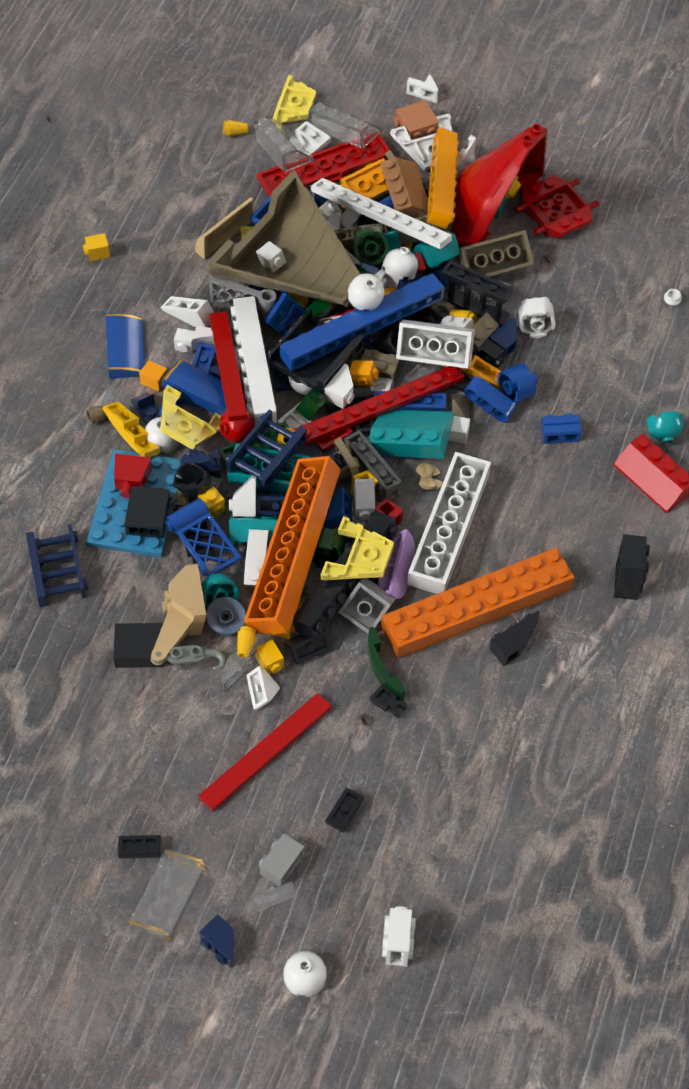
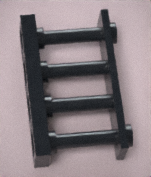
(479, 283)

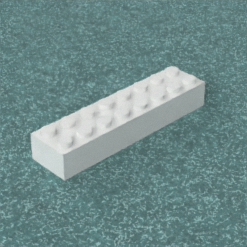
(252, 359)
(449, 523)

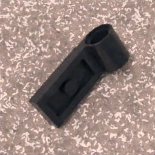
(360, 394)

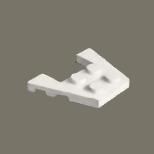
(420, 148)

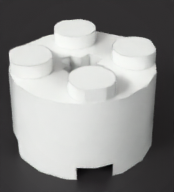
(536, 317)

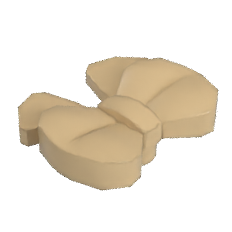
(426, 472)

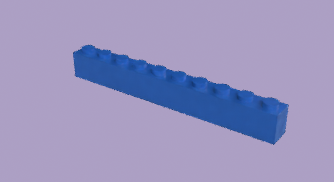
(342, 330)

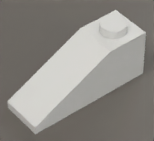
(189, 310)
(255, 556)

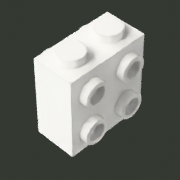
(398, 936)

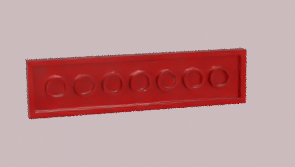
(328, 164)

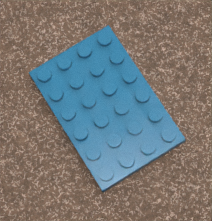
(109, 518)

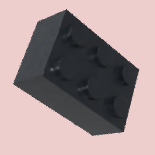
(631, 567)

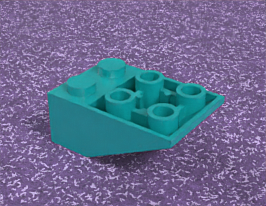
(434, 256)

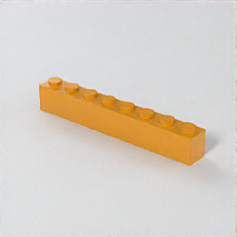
(442, 178)

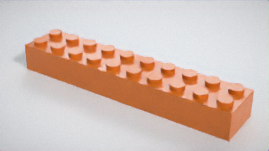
(292, 546)
(477, 602)

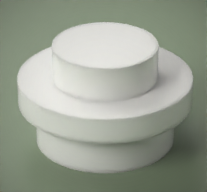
(672, 297)

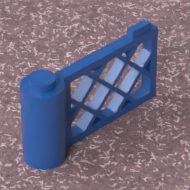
(186, 520)

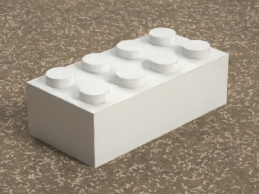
(435, 343)

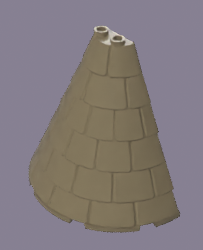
(314, 255)

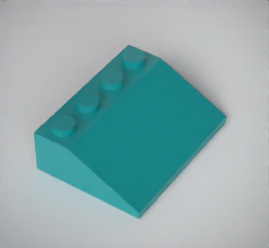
(412, 433)

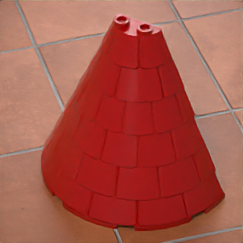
(488, 179)

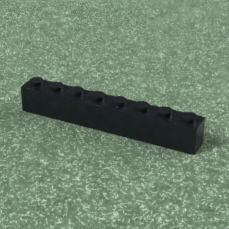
(332, 593)

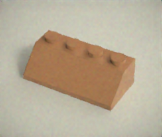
(405, 187)

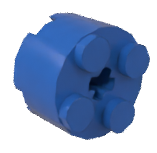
(517, 382)

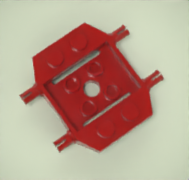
(573, 209)

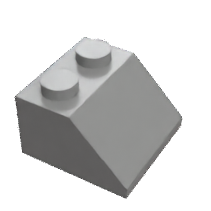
(366, 605)

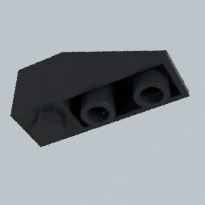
(511, 642)

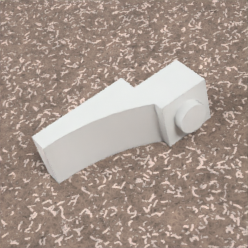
(189, 340)

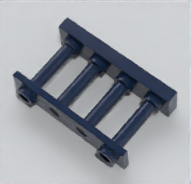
(275, 464)
(39, 560)

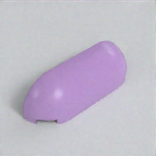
(396, 574)

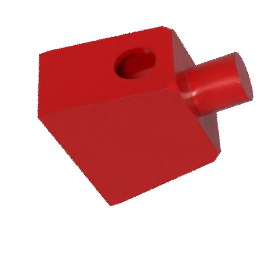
(130, 472)

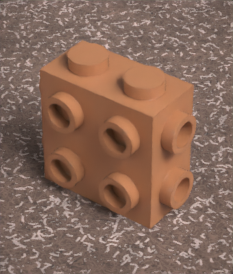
(417, 119)

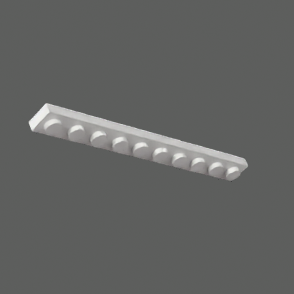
(382, 213)

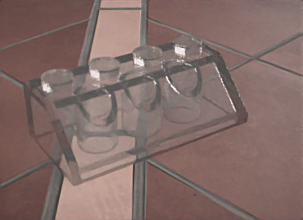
(343, 125)
(280, 144)

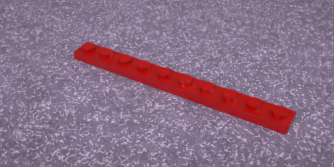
(382, 403)

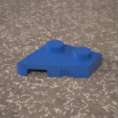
(284, 313)

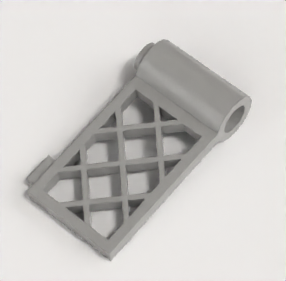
(264, 299)

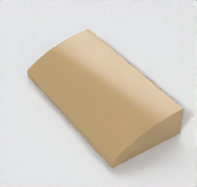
(224, 229)

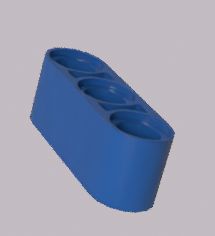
(490, 399)

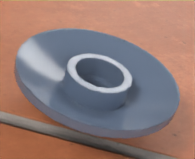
(230, 608)

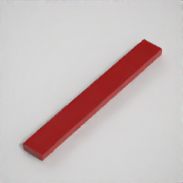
(228, 366)
(264, 752)

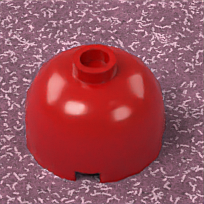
(236, 430)

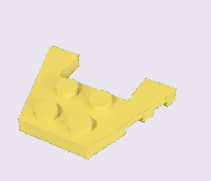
(183, 425)
(367, 558)

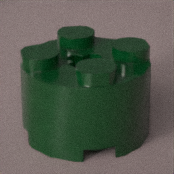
(366, 254)
(329, 547)

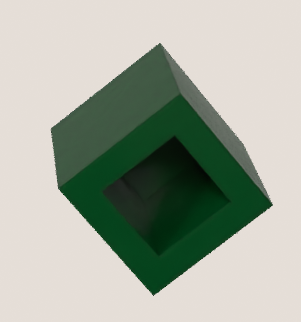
(311, 404)

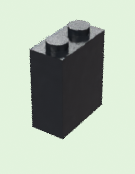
(147, 512)
(135, 644)

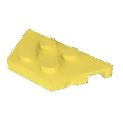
(294, 102)

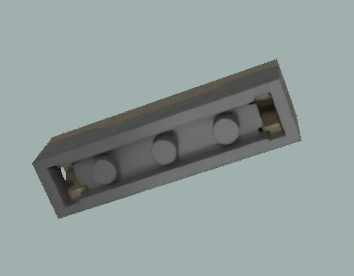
(369, 459)

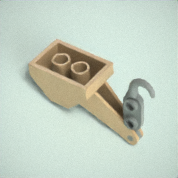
(184, 616)

